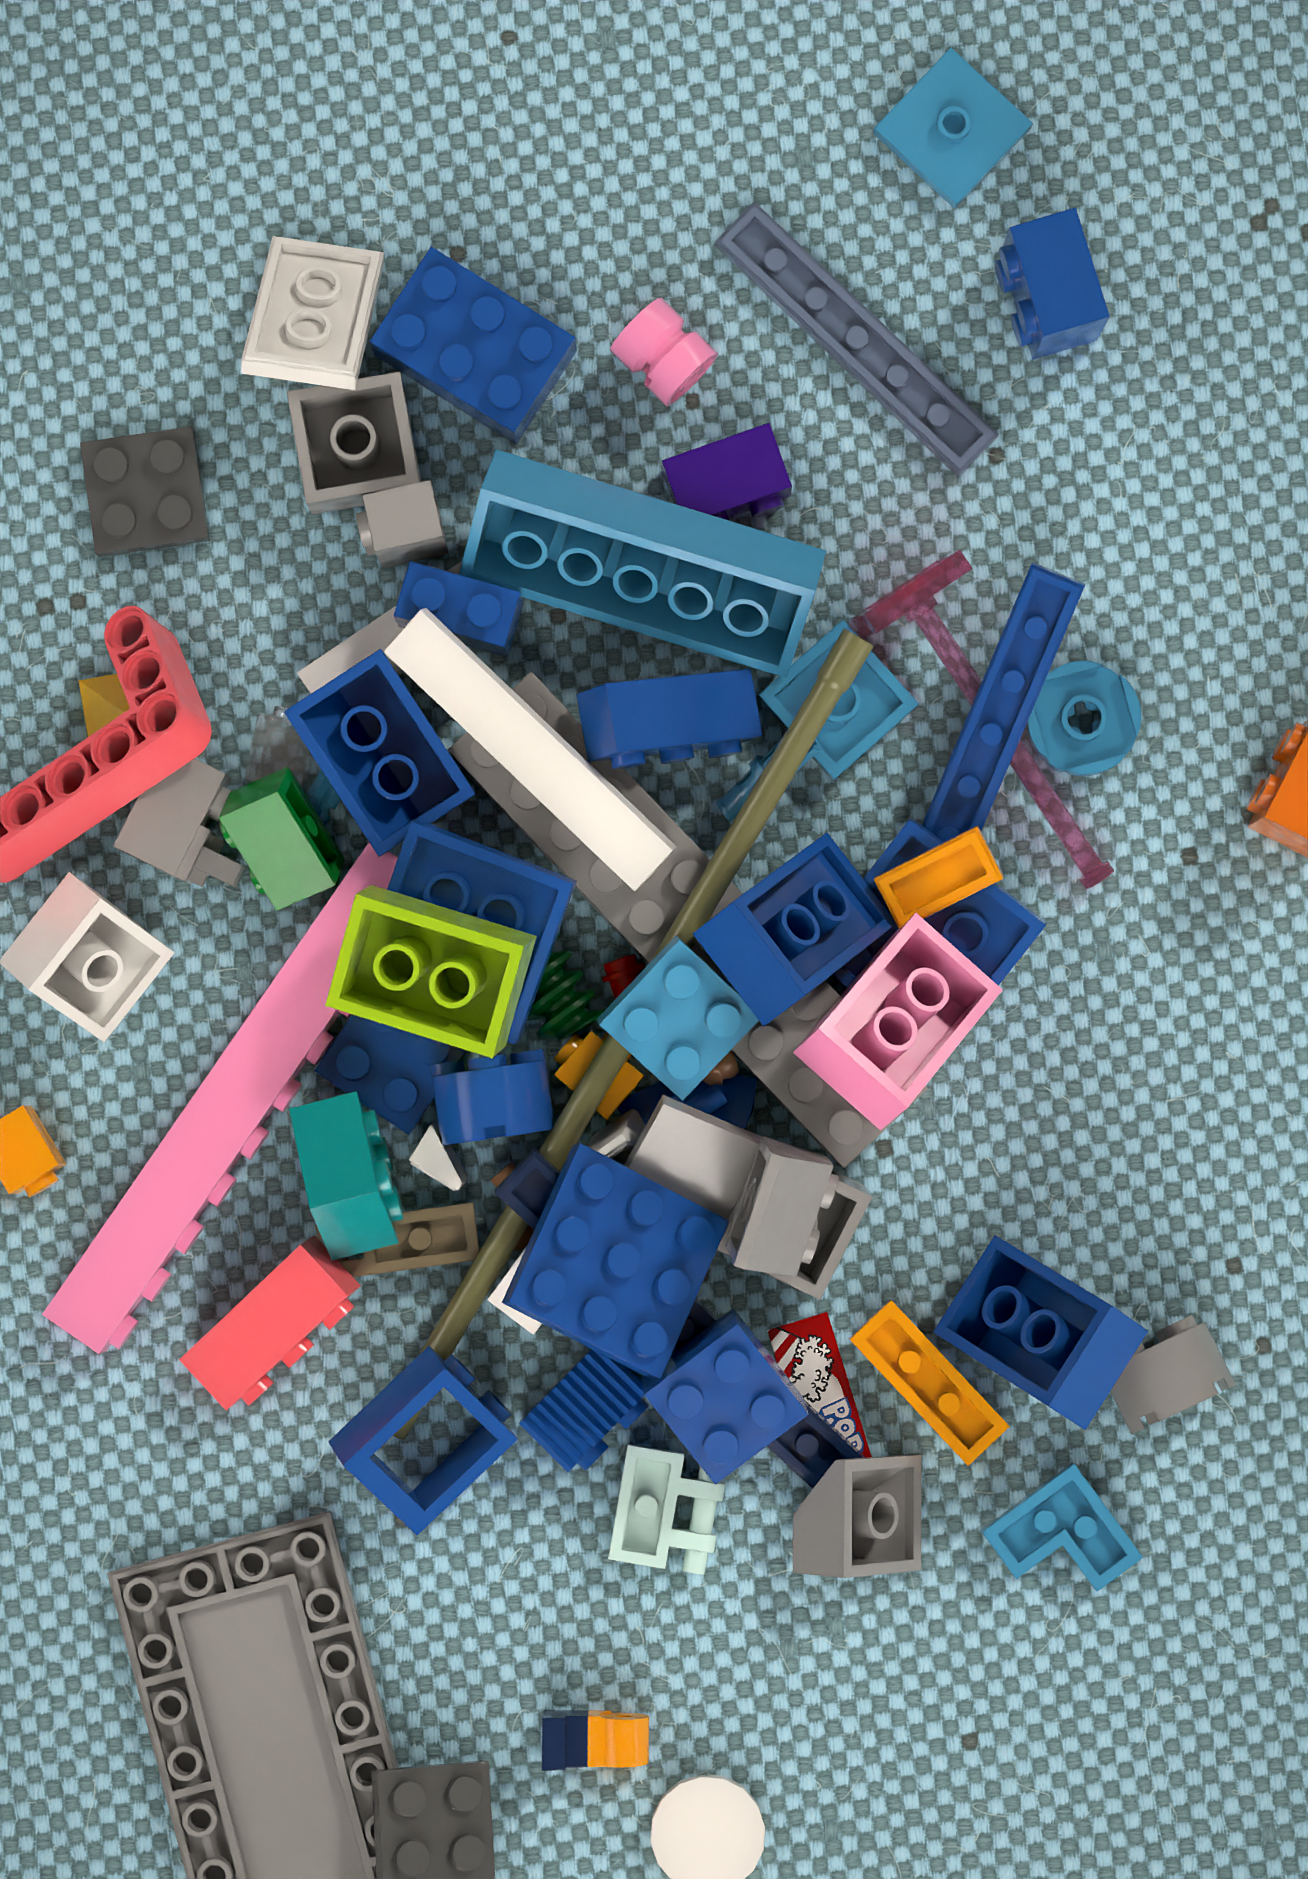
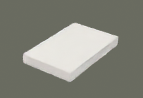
(313, 313)

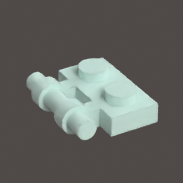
(648, 1507)

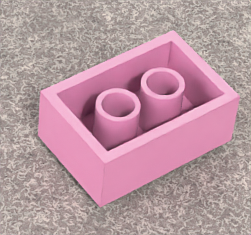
(898, 1022)

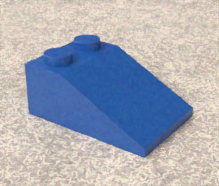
(794, 929)

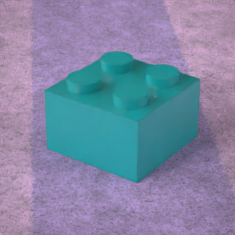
(347, 1175)

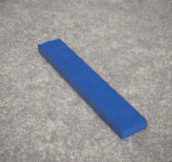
(1003, 702)

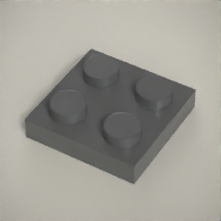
(144, 491)
(433, 1821)

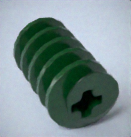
(559, 1002)

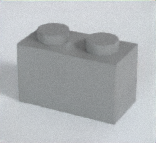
(402, 525)

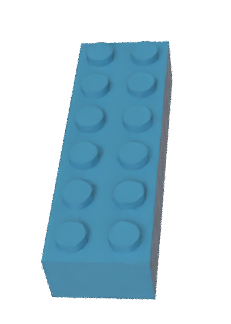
(642, 563)

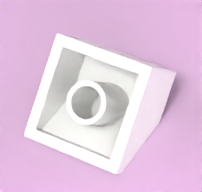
(86, 957)

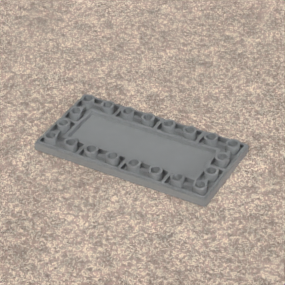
(259, 1702)

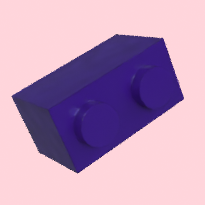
(730, 475)

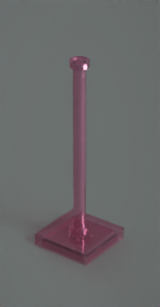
(917, 603)

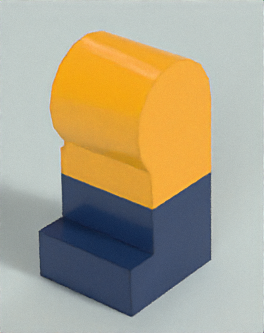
(594, 1739)

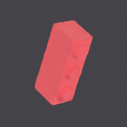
(272, 1325)

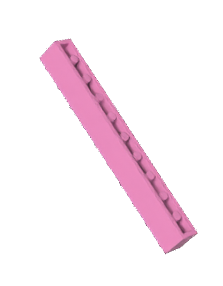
(213, 1131)

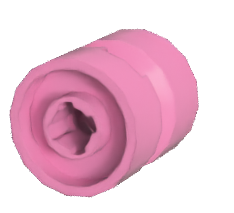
(663, 351)

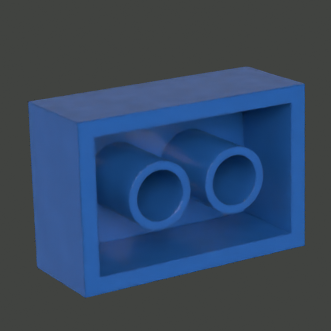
(473, 345)
(1040, 1331)

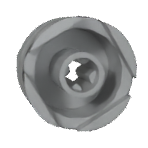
(1171, 1374)

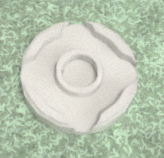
(707, 1830)

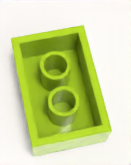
(430, 970)

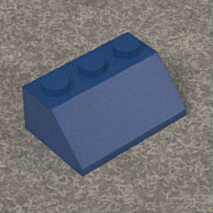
(379, 751)

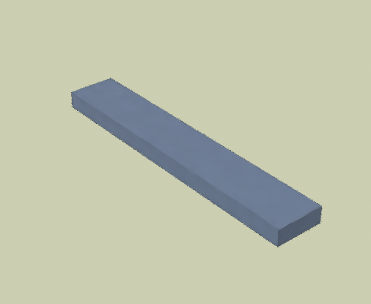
(856, 339)

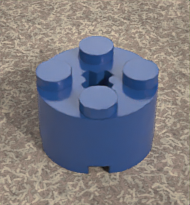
(492, 1097)

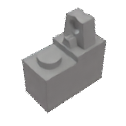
(172, 822)

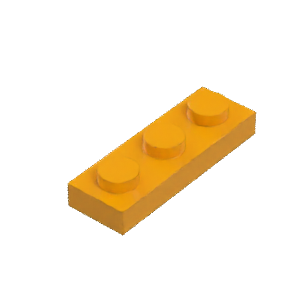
(929, 1382)

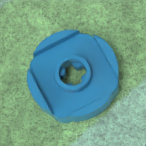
(1110, 737)

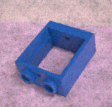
(395, 1407)

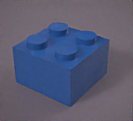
(1051, 284)
(725, 1396)

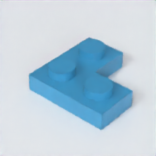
(1068, 1515)

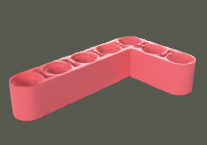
(119, 760)

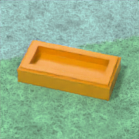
(939, 877)

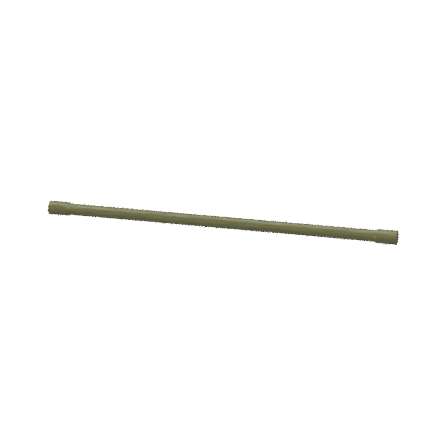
(832, 681)

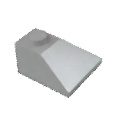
(861, 1519)

